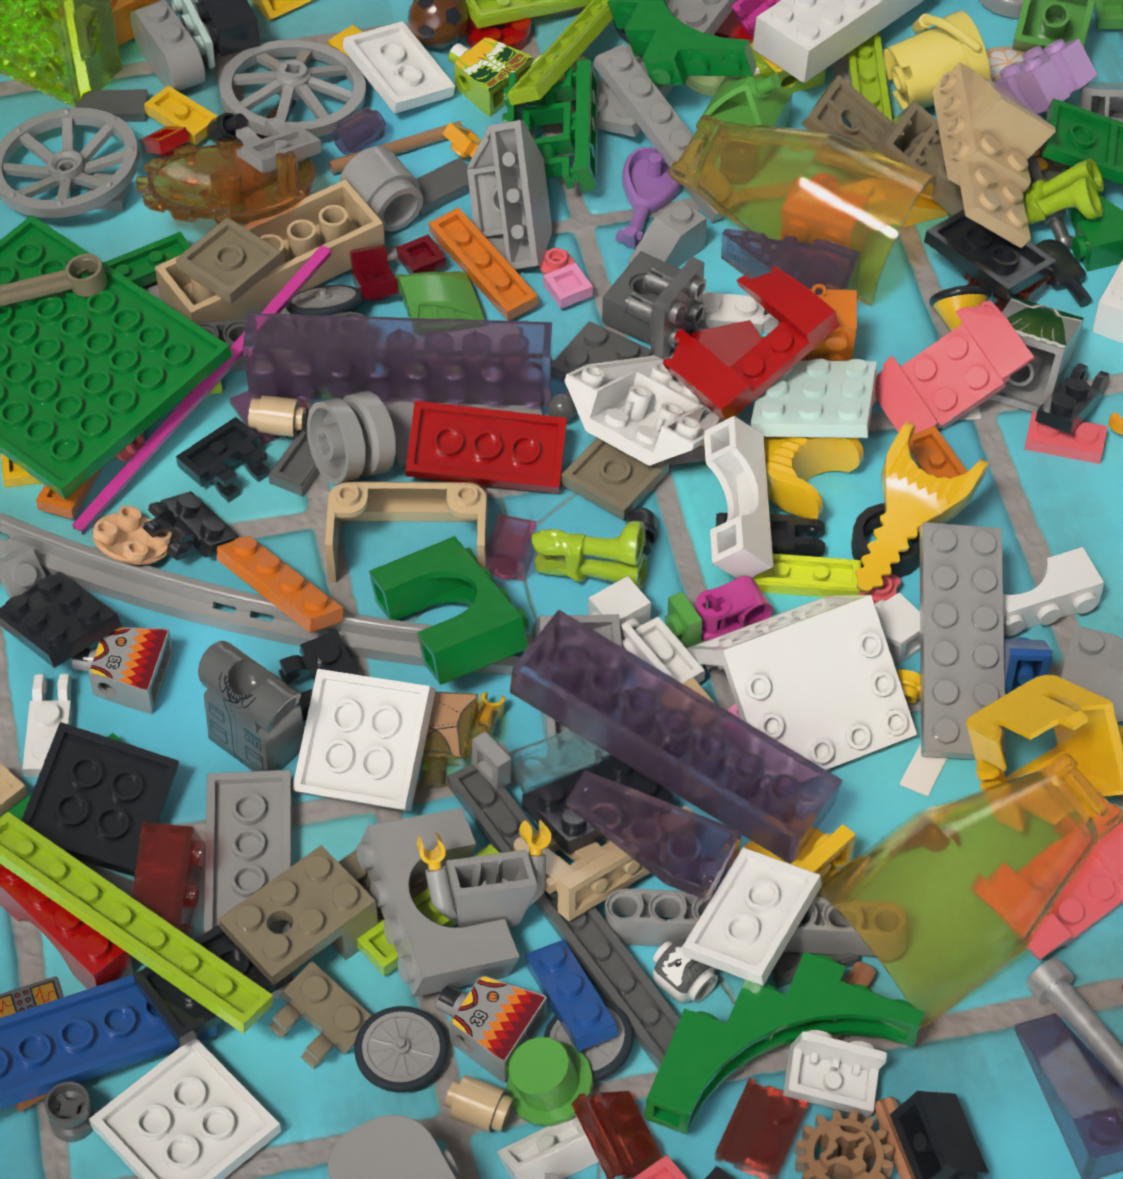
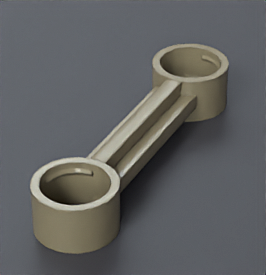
(59, 281)

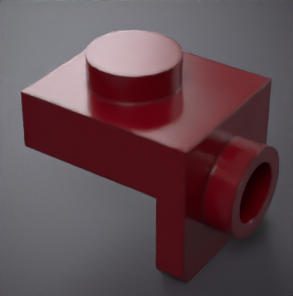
(372, 273)

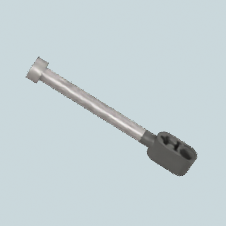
(1052, 984)

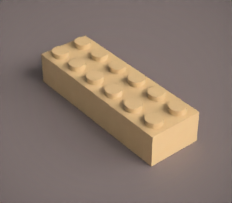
(328, 218)

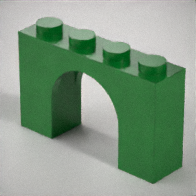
(448, 574)

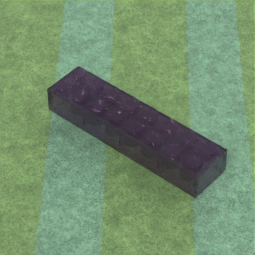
(399, 359)
(675, 736)

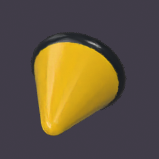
(955, 298)

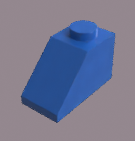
(1024, 661)

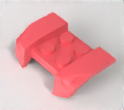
(953, 372)
(1087, 899)

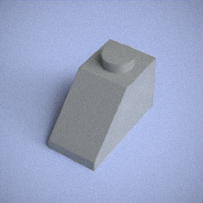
(674, 235)

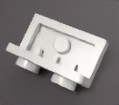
(661, 649)
(833, 1072)

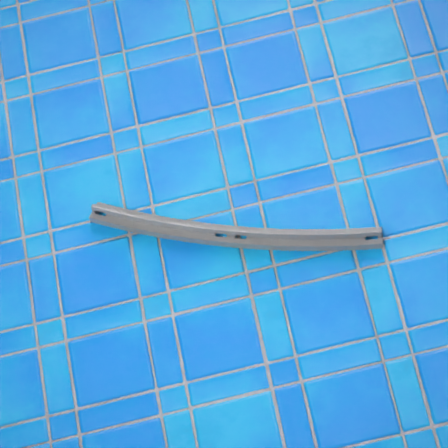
(197, 599)

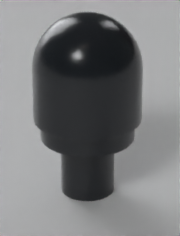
(225, 126)
(650, 524)

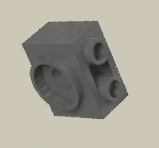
(630, 281)

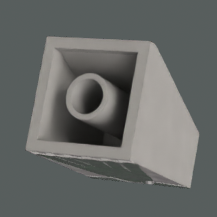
(1051, 340)

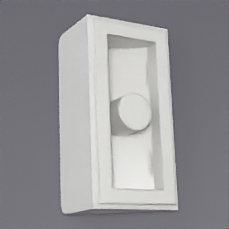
(554, 1149)

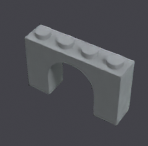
(429, 952)

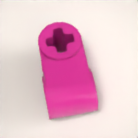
(732, 606)

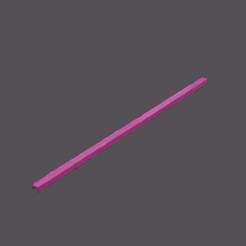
(193, 399)

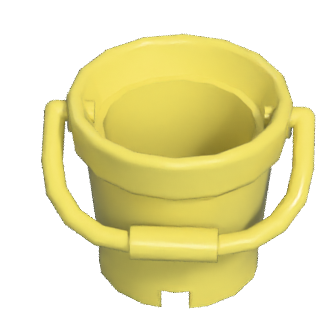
(925, 57)

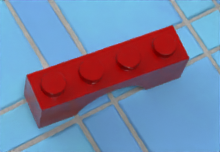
(87, 952)

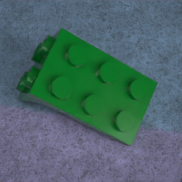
(1085, 136)

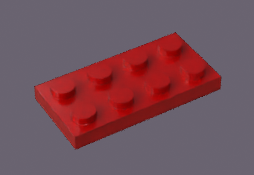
(486, 447)

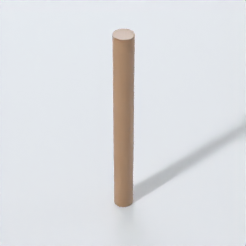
(398, 146)

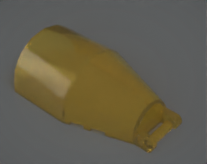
(805, 188)
(970, 881)

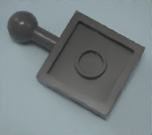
(589, 346)

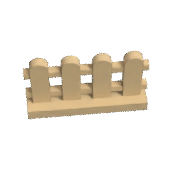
(590, 878)

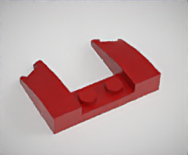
(729, 390)

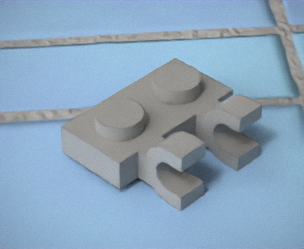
(262, 152)

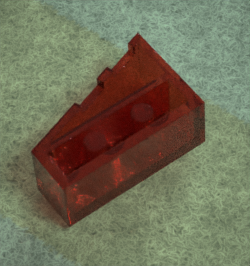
(169, 872)

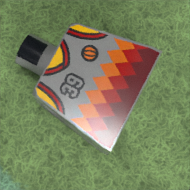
(128, 666)
(492, 1021)

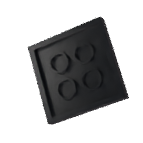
(98, 796)

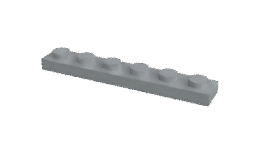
(649, 111)

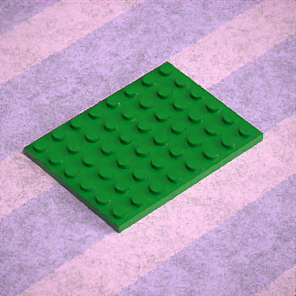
(87, 369)

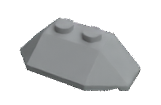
(511, 194)

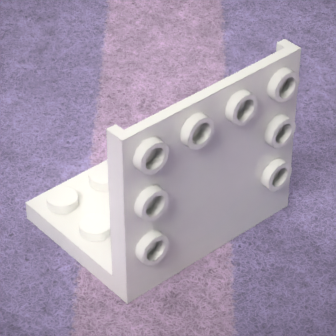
(816, 679)

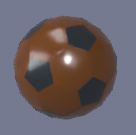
(438, 21)

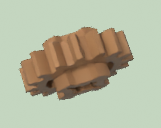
(847, 1141)

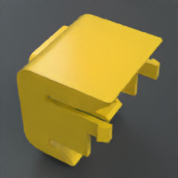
(1082, 725)

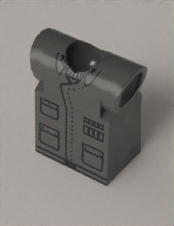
(250, 709)

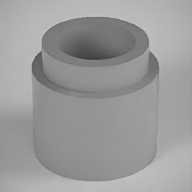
(385, 186)

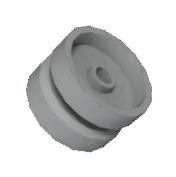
(351, 437)

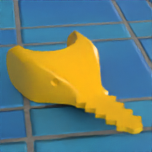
(797, 459)
(909, 501)

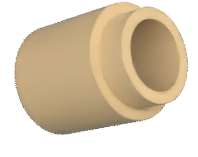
(276, 415)
(479, 1104)

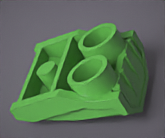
(439, 295)

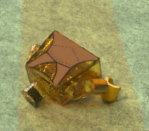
(450, 732)

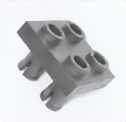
(676, 306)

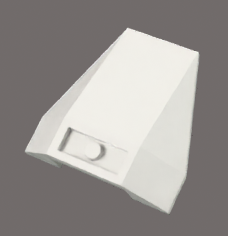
(639, 408)

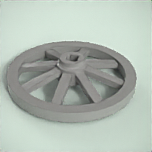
(293, 82)
(67, 167)

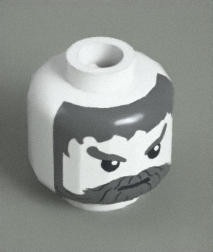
(681, 976)

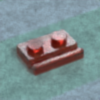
(761, 1131)
(616, 1133)

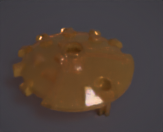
(220, 185)

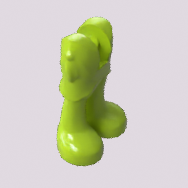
(1072, 188)
(564, 554)

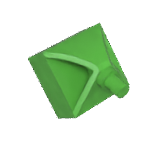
(751, 101)

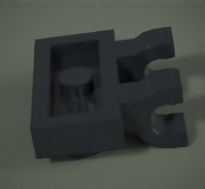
(220, 450)
(191, 523)
(320, 653)

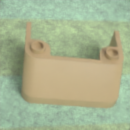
(404, 503)

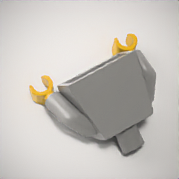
(488, 885)

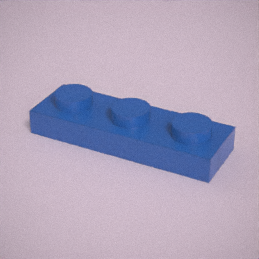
(571, 995)

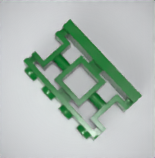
(579, 128)

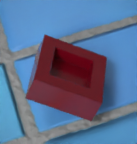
(421, 255)

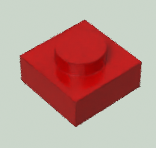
(164, 141)

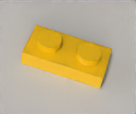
(178, 110)

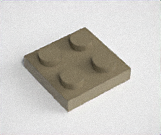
(229, 260)
(612, 478)

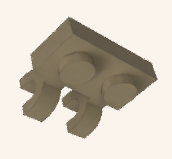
(325, 1007)

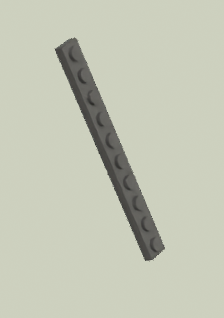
(587, 935)

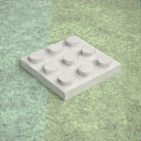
(364, 739)
(185, 1119)

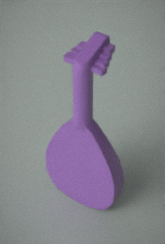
(647, 190)

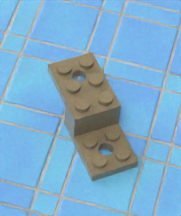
(909, 137)
(323, 903)

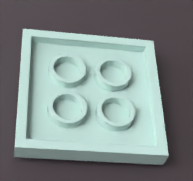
(818, 400)

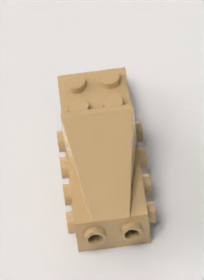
(987, 148)

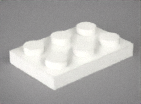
(398, 67)
(752, 916)

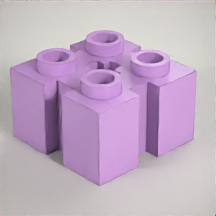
(1048, 74)

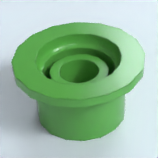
(546, 1080)

